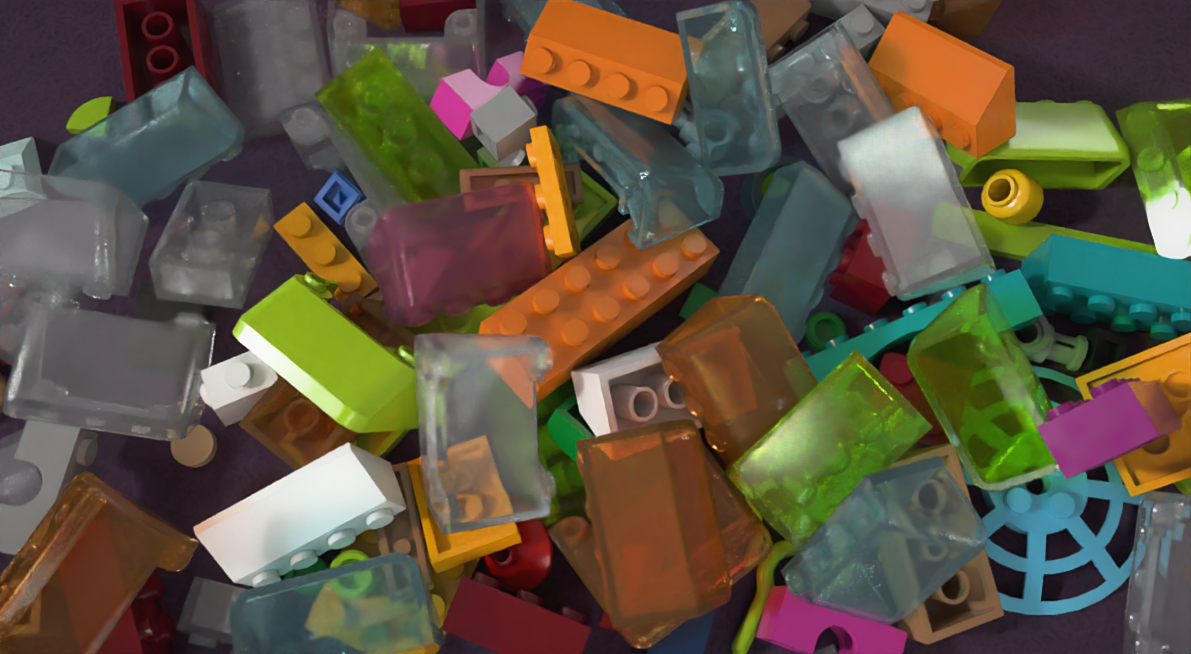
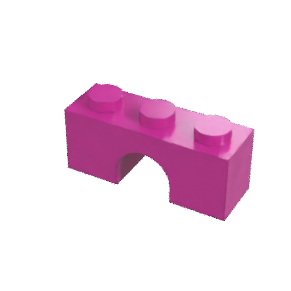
(465, 92)
(798, 625)

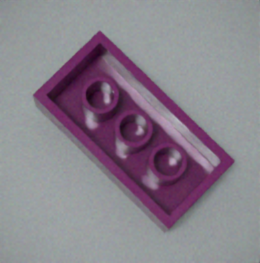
(1112, 424)

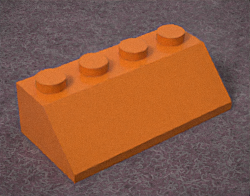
(608, 59)
(953, 82)

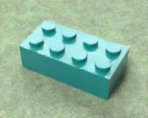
(1111, 286)

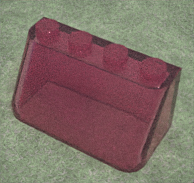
(458, 252)

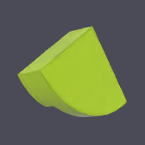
(90, 113)

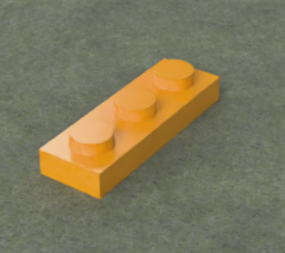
(324, 253)

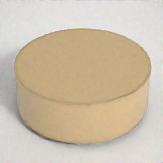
(196, 448)

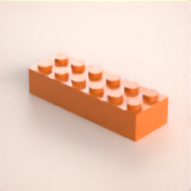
(602, 297)

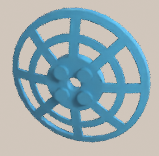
(1048, 513)

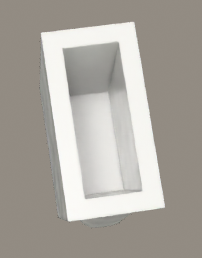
(236, 385)

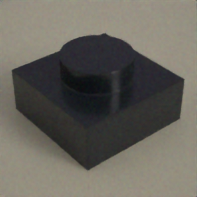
(1103, 349)

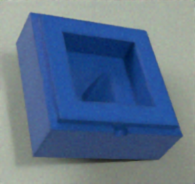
(339, 196)

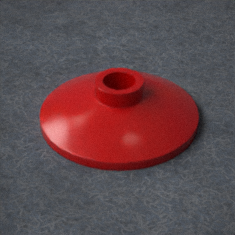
(527, 561)

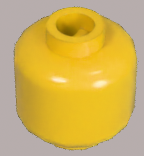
(1012, 197)

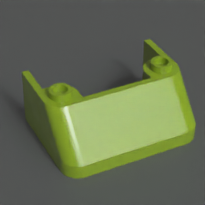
(332, 357)

